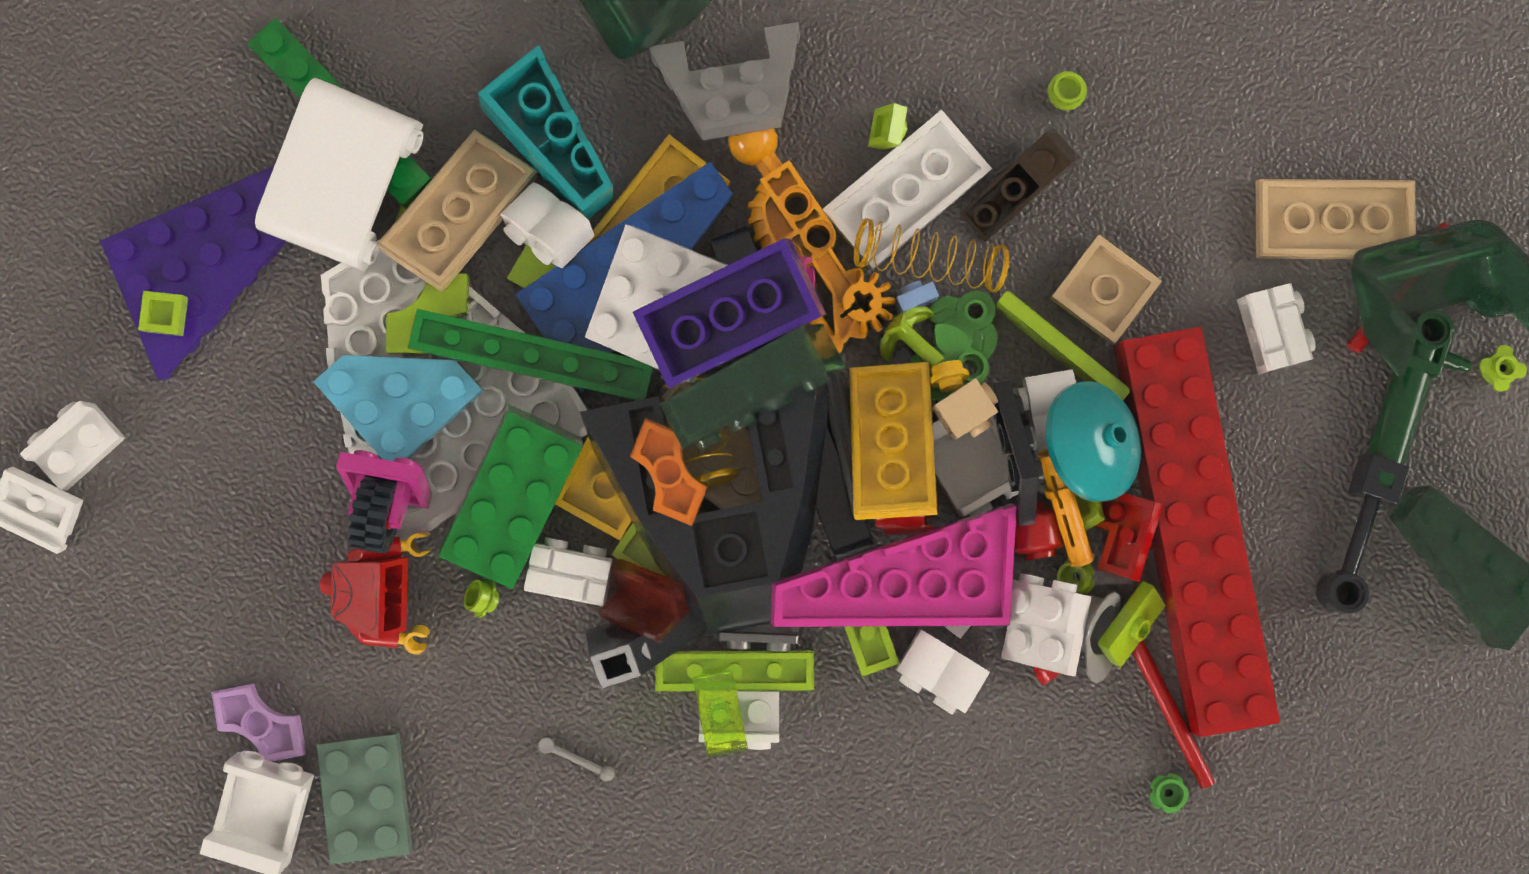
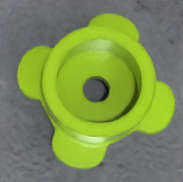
(1491, 368)

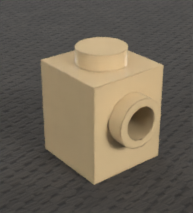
(967, 410)

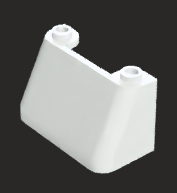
(335, 173)

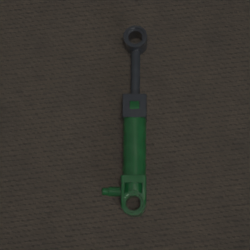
(1383, 471)

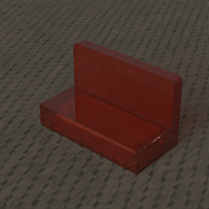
(644, 601)

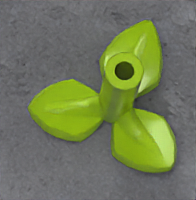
(903, 330)

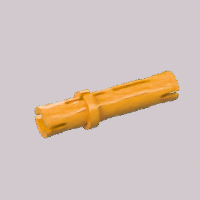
(1067, 514)

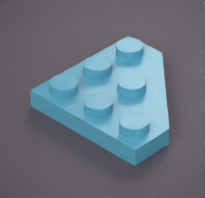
(398, 400)

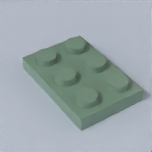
(364, 798)

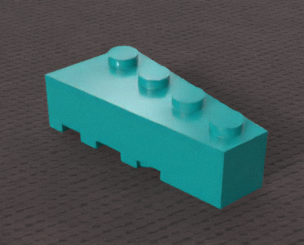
(541, 125)

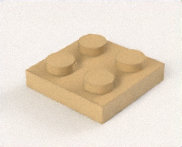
(1105, 289)

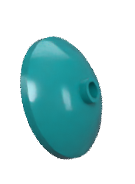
(1093, 441)

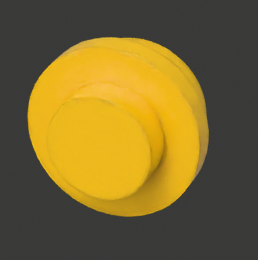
(948, 376)

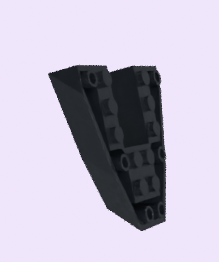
(732, 551)

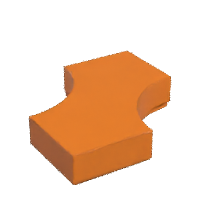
(675, 488)

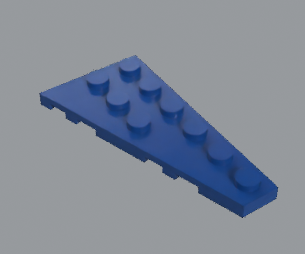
(566, 297)

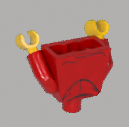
(371, 595)

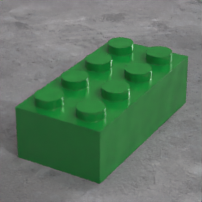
(510, 496)

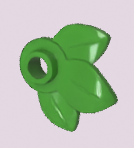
(979, 330)
(955, 345)

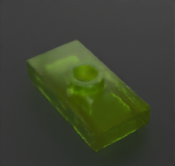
(720, 713)

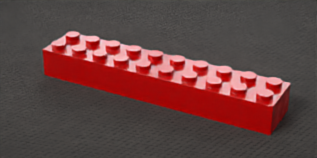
(1198, 534)

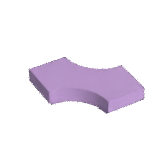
(245, 713)

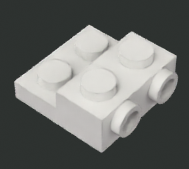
(1046, 625)

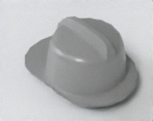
(1100, 616)

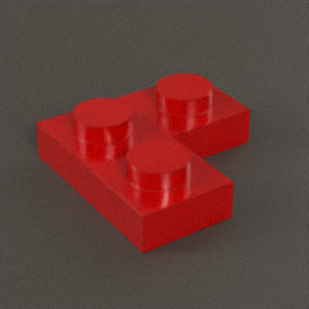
(1131, 532)

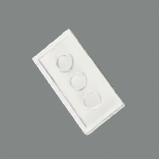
(908, 187)

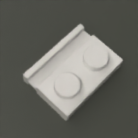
(37, 510)

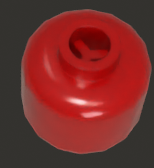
(1041, 538)

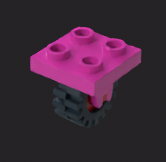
(380, 496)

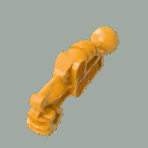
(773, 222)

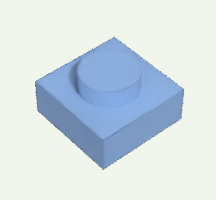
(916, 295)

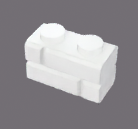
(1276, 328)
(569, 573)

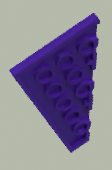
(194, 251)

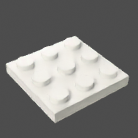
(639, 274)

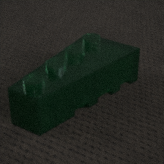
(753, 384)
(1470, 563)

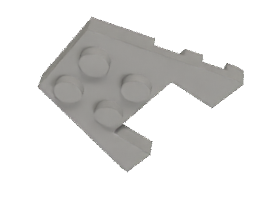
(733, 96)

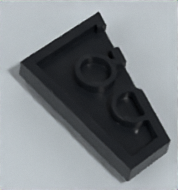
(1018, 441)

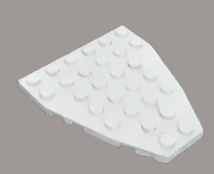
(357, 327)

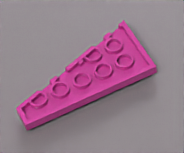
(929, 579)

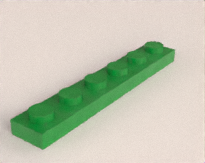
(296, 69)
(529, 355)

